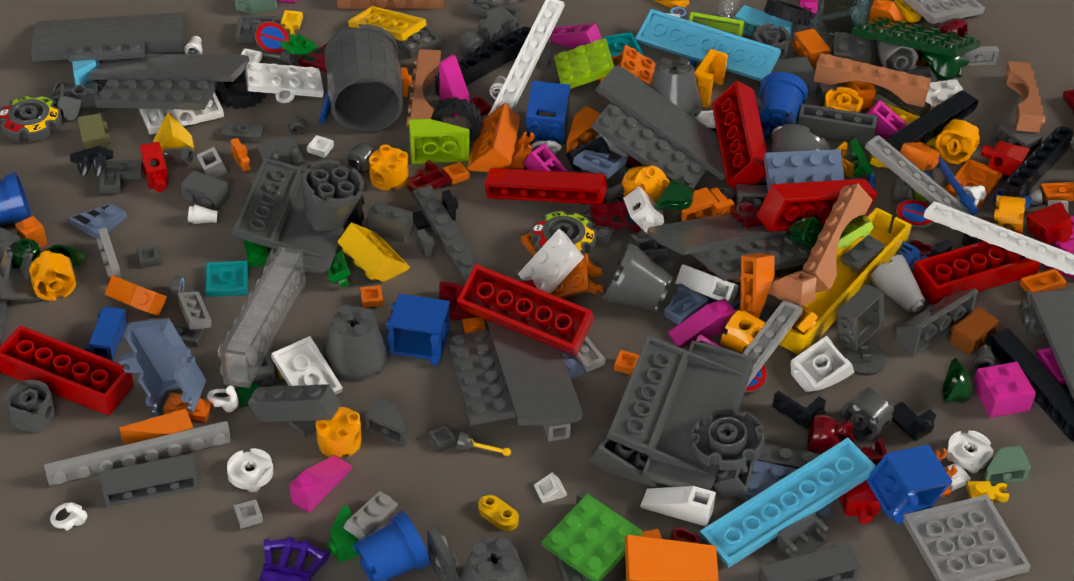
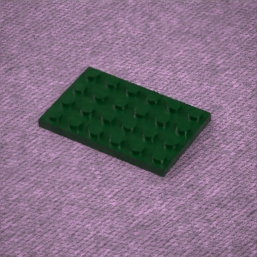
(916, 37)

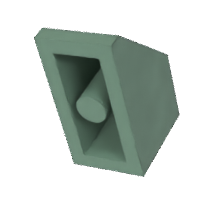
(255, 6)
(1008, 466)

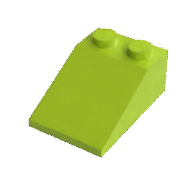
(437, 142)

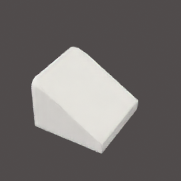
(550, 488)

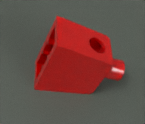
(1005, 156)
(155, 175)
(1050, 224)
(860, 502)

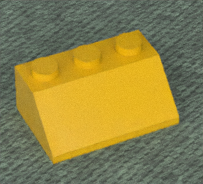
(371, 253)

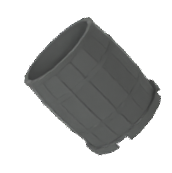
(364, 78)

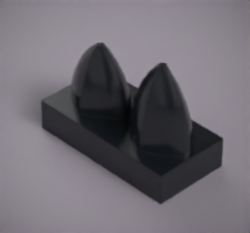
(96, 156)

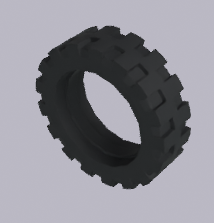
(788, 12)
(238, 99)
(463, 108)

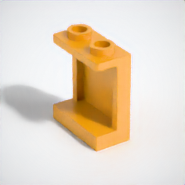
(710, 71)

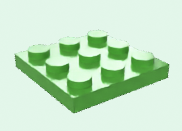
(590, 538)

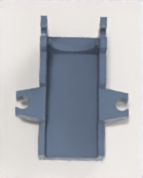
(162, 363)

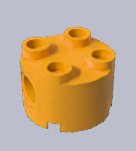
(844, 99)
(957, 141)
(388, 168)
(649, 178)
(1010, 212)
(52, 276)
(741, 331)
(340, 434)

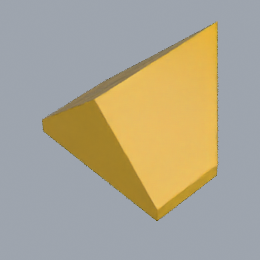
(173, 134)

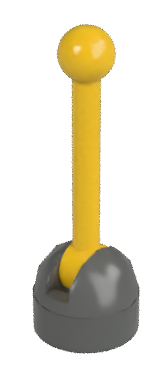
(466, 442)

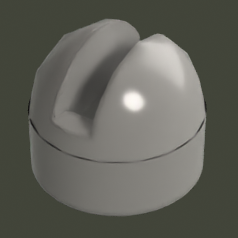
(1036, 197)

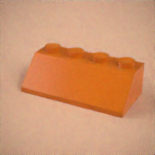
(496, 141)

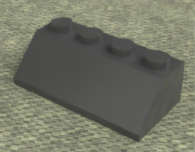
(934, 322)

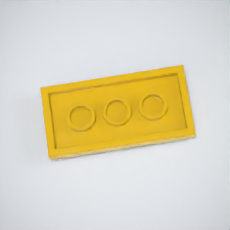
(396, 23)

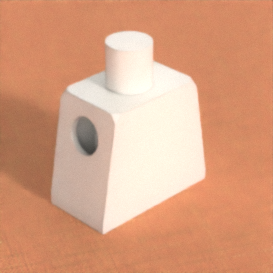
(646, 214)

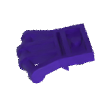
(281, 572)

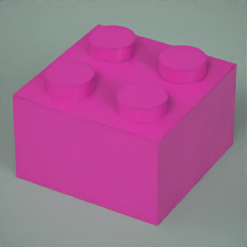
(1004, 389)

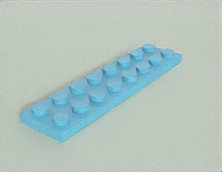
(695, 41)
(787, 502)

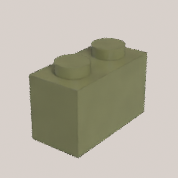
(93, 131)

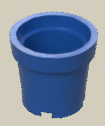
(781, 98)
(13, 200)
(392, 549)

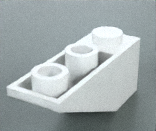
(707, 284)
(683, 503)

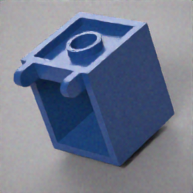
(551, 99)
(418, 327)
(908, 481)

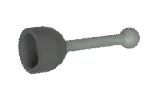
(286, 57)

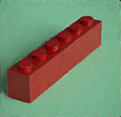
(546, 186)

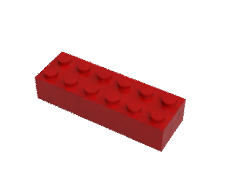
(740, 135)
(795, 201)
(970, 267)
(525, 310)
(65, 370)

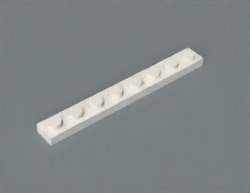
(529, 54)
(1001, 237)

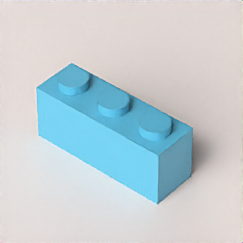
(754, 18)

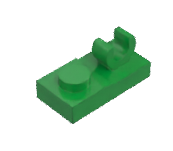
(299, 45)
(863, 163)
(255, 253)
(339, 270)

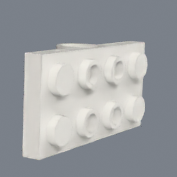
(284, 80)
(154, 117)

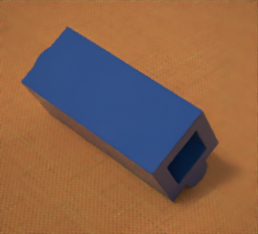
(107, 333)

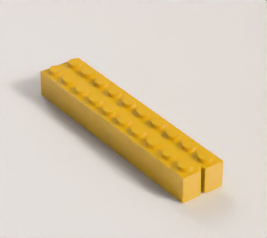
(848, 281)

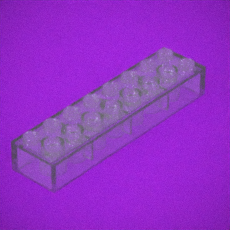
(262, 317)

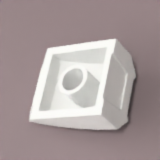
(820, 366)

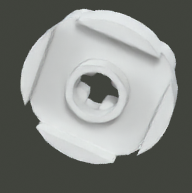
(973, 460)
(250, 479)

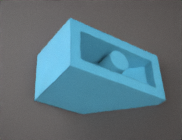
(81, 70)

